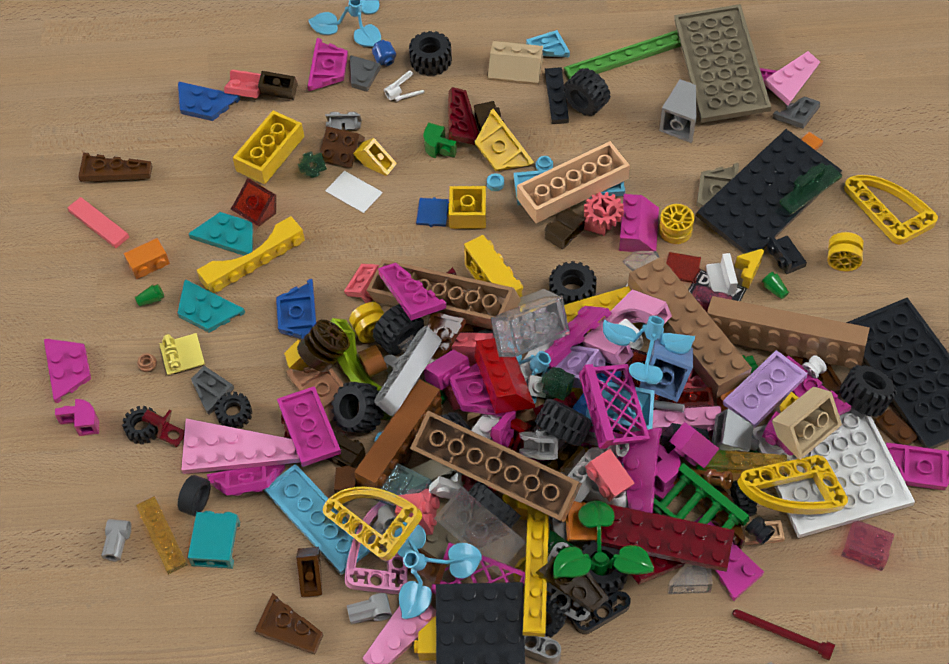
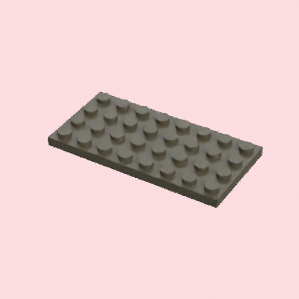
(722, 63)

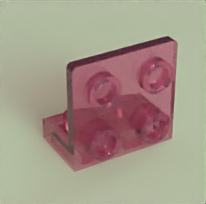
(868, 545)

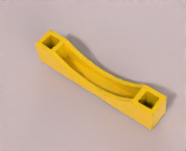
(220, 274)

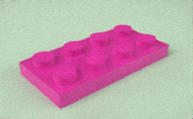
(308, 426)

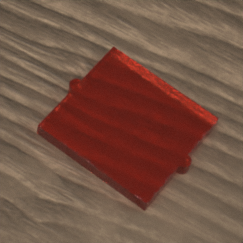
(684, 266)

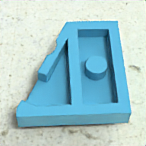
(552, 44)

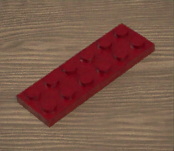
(670, 538)

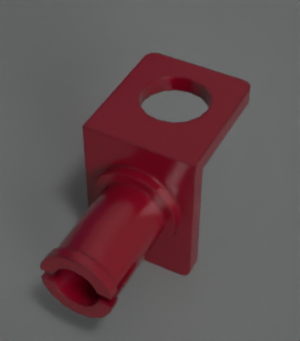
(164, 426)

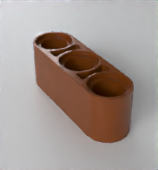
(372, 360)

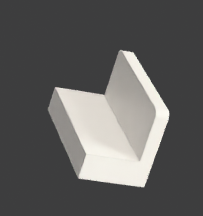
(722, 275)

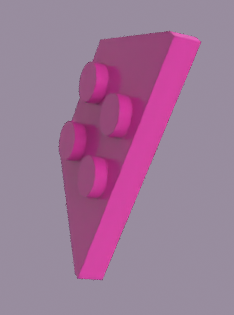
(327, 65)
(67, 366)
(471, 391)
(921, 465)
(243, 480)

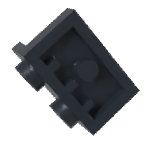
(786, 254)

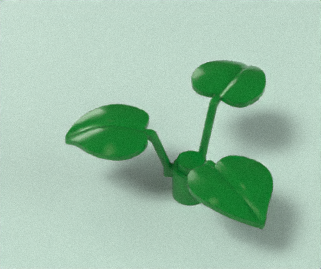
(573, 563)

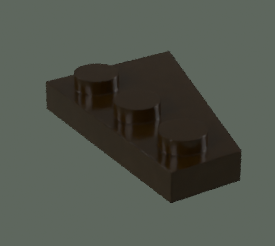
(580, 589)

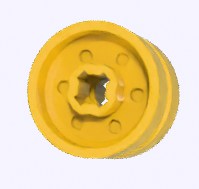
(676, 223)
(845, 251)
(364, 320)

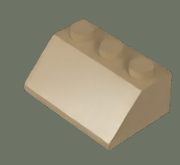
(515, 62)
(807, 421)

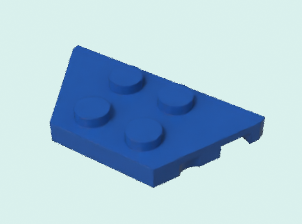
(204, 101)
(296, 310)

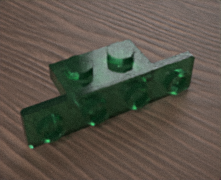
(809, 186)

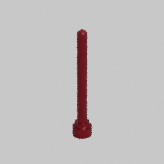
(823, 648)

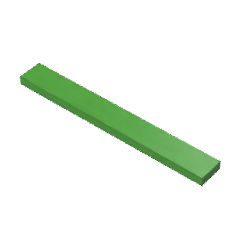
(627, 54)

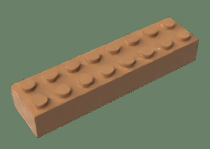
(463, 296)
(789, 332)
(713, 354)
(496, 466)

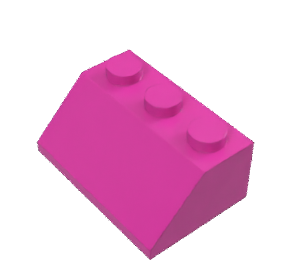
(638, 224)

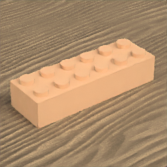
(573, 182)

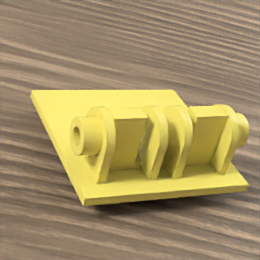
(181, 353)

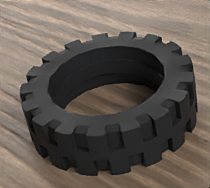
(494, 504)

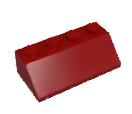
(502, 379)

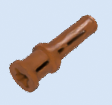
(715, 478)

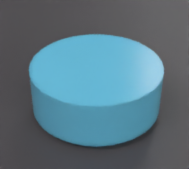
(495, 182)

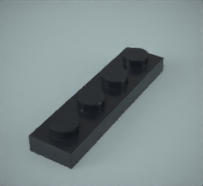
(556, 96)

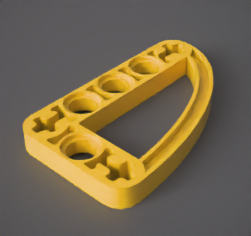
(861, 183)
(817, 472)
(388, 539)

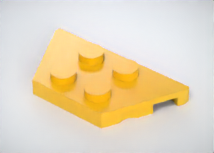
(500, 145)

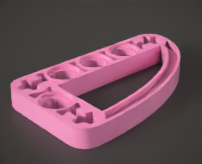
(386, 577)

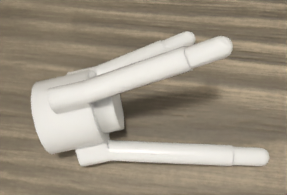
(393, 91)

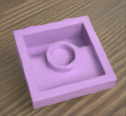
(578, 359)

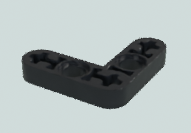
(619, 610)

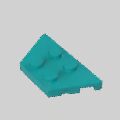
(226, 233)
(205, 308)

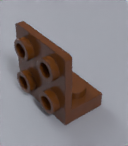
(339, 146)

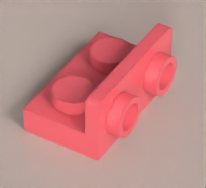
(243, 84)
(360, 282)

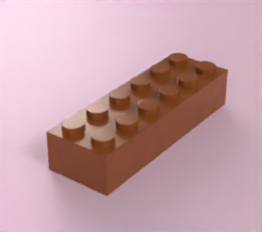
(397, 437)

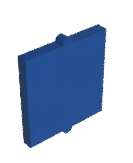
(432, 212)

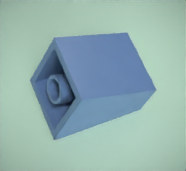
(675, 371)

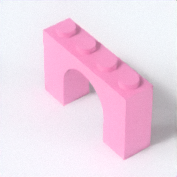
(635, 308)

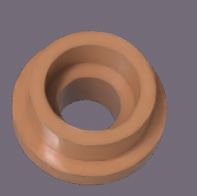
(145, 358)

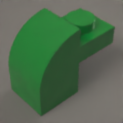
(436, 142)

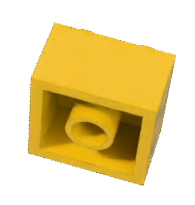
(467, 207)

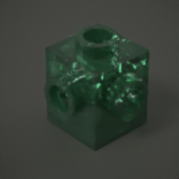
(318, 164)
(557, 383)

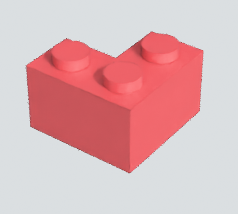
(428, 505)

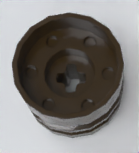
(323, 345)

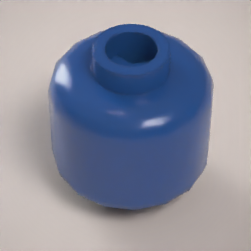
(384, 52)

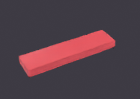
(98, 222)

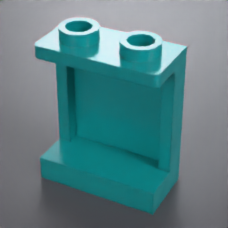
(213, 539)

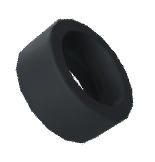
(194, 495)

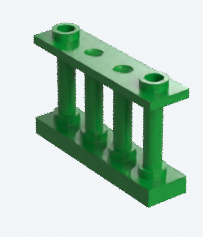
(703, 490)

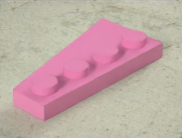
(792, 77)
(397, 637)

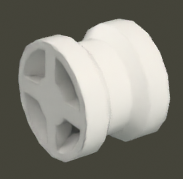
(815, 366)

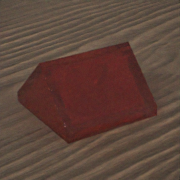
(255, 203)

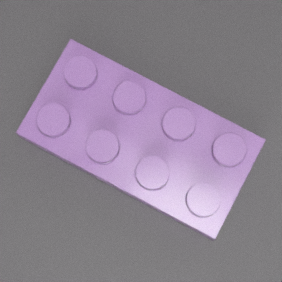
(765, 388)

